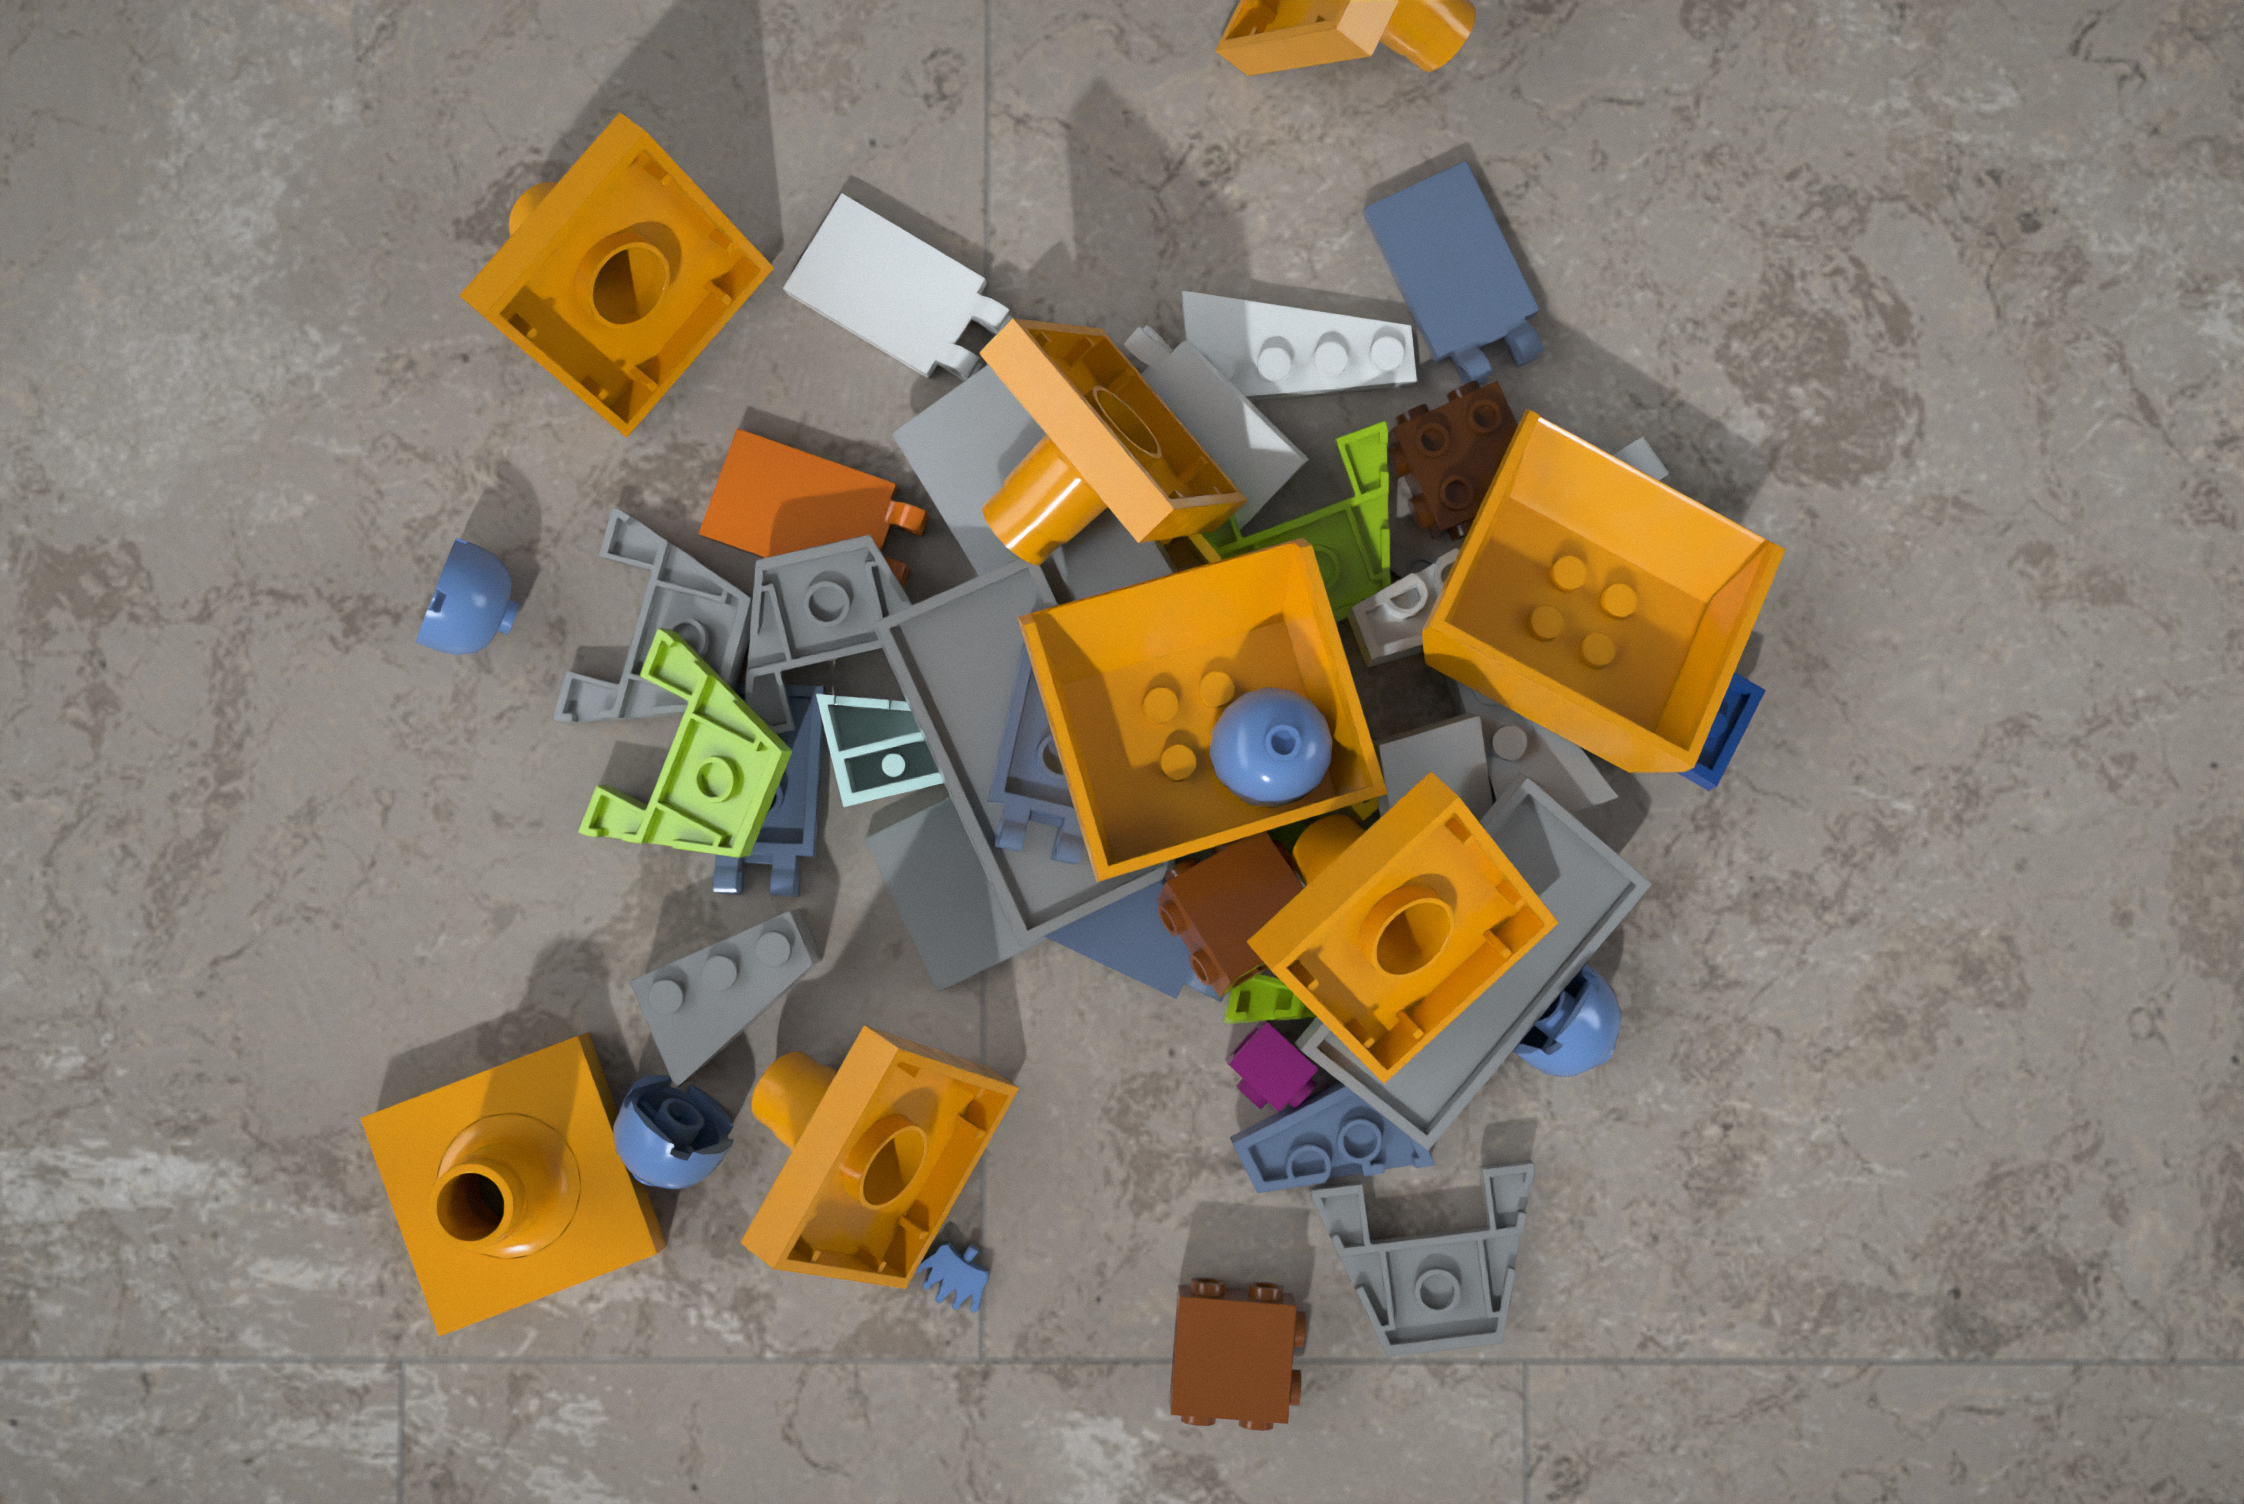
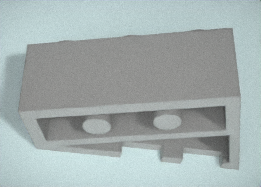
(1525, 747)
(719, 991)

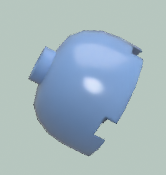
(469, 602)
(1271, 747)
(1575, 1029)
(670, 1135)

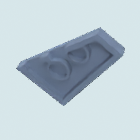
(1324, 1139)

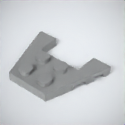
(678, 597)
(814, 610)
(1439, 1285)

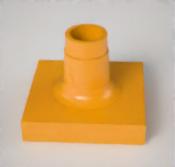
(1306, 33)
(617, 274)
(1102, 448)
(1400, 923)
(549, 1147)
(871, 1155)

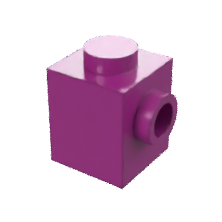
(1271, 1068)

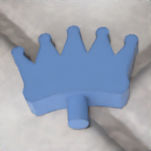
(957, 1272)

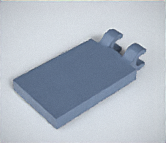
(1456, 271)
(1030, 774)
(794, 813)
(1135, 943)

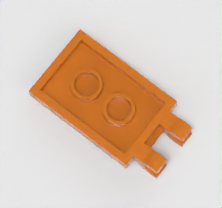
(791, 500)

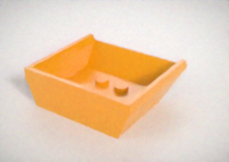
(1599, 602)
(1146, 676)

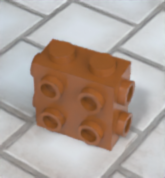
(1225, 903)
(1235, 1354)

